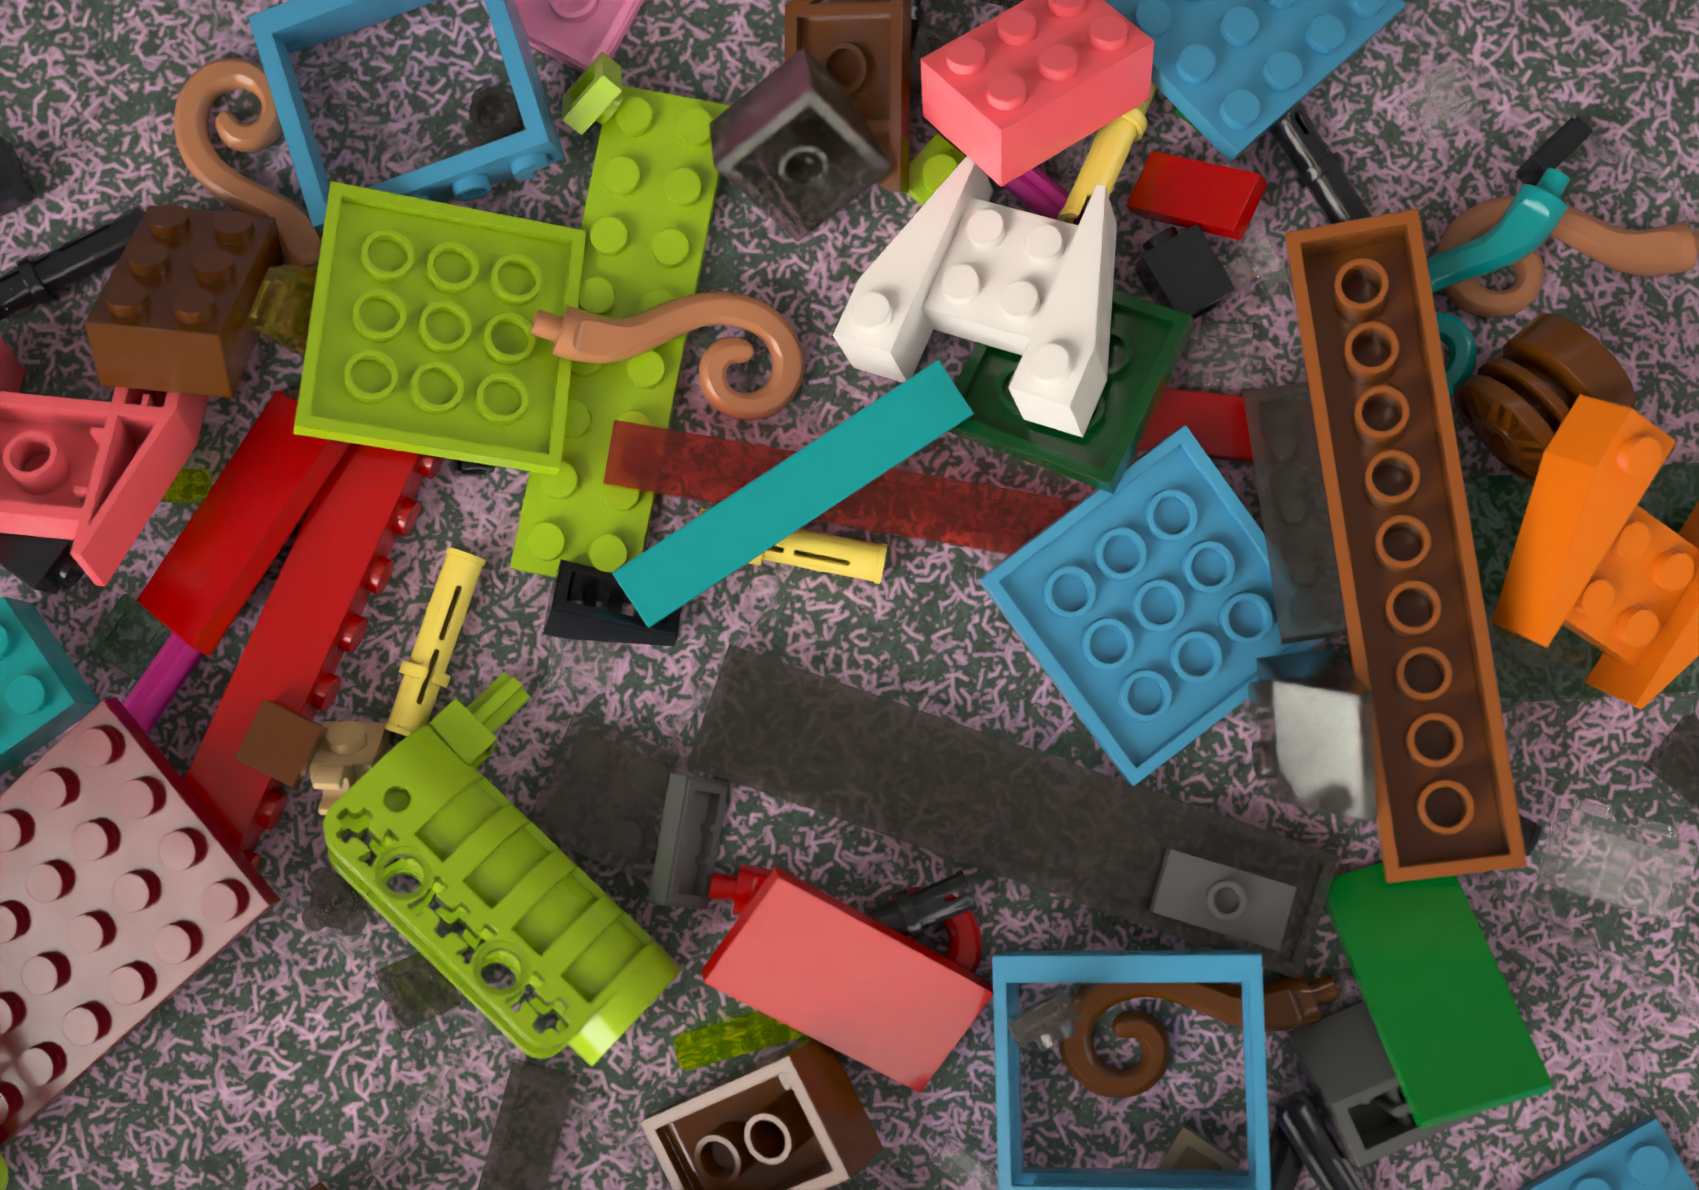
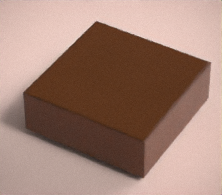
(281, 743)

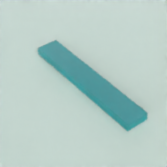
(792, 494)

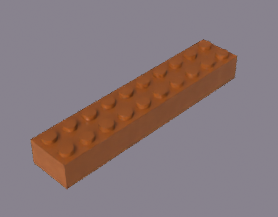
(1404, 547)

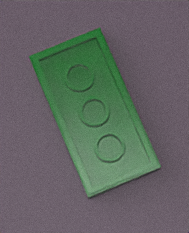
(1434, 995)

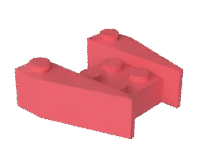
(90, 464)

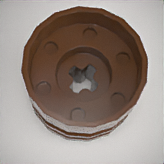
(1528, 392)

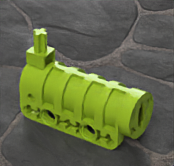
(498, 882)

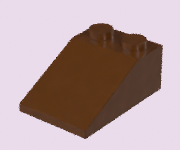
(768, 1126)

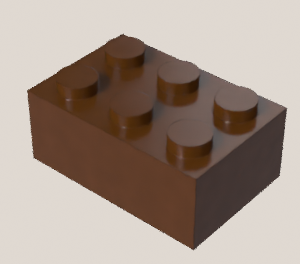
(182, 301)

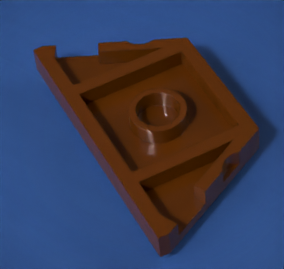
(870, 55)

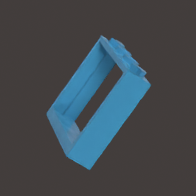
(460, 177)
(1127, 967)

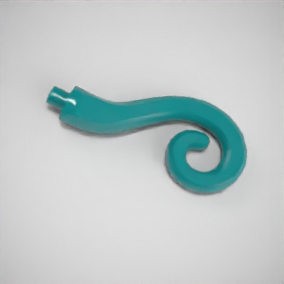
(1516, 235)

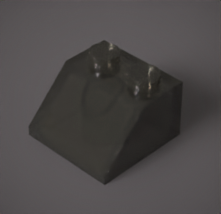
(798, 146)
(1314, 733)

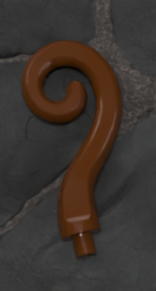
(1287, 1006)

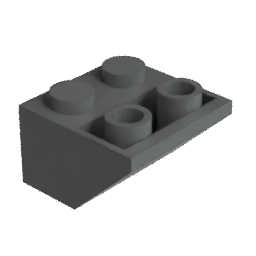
(1358, 1086)

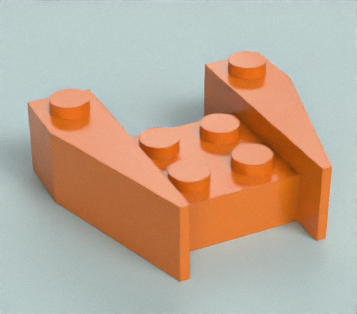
(1601, 559)

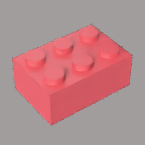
(1035, 82)

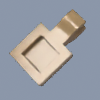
(345, 756)

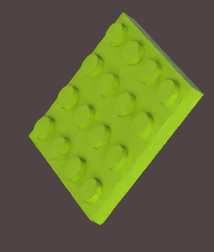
(429, 329)

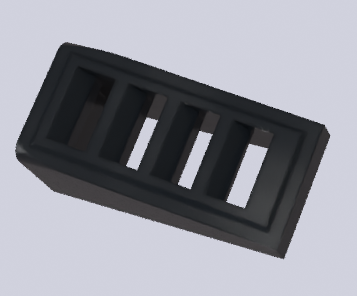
(590, 623)

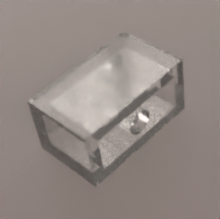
(1615, 862)

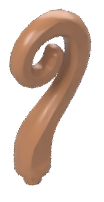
(296, 235)
(1633, 252)
(606, 340)

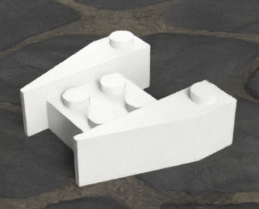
(997, 282)

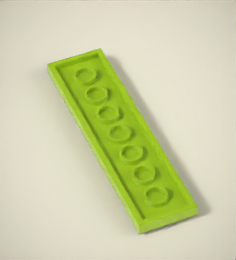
(643, 247)

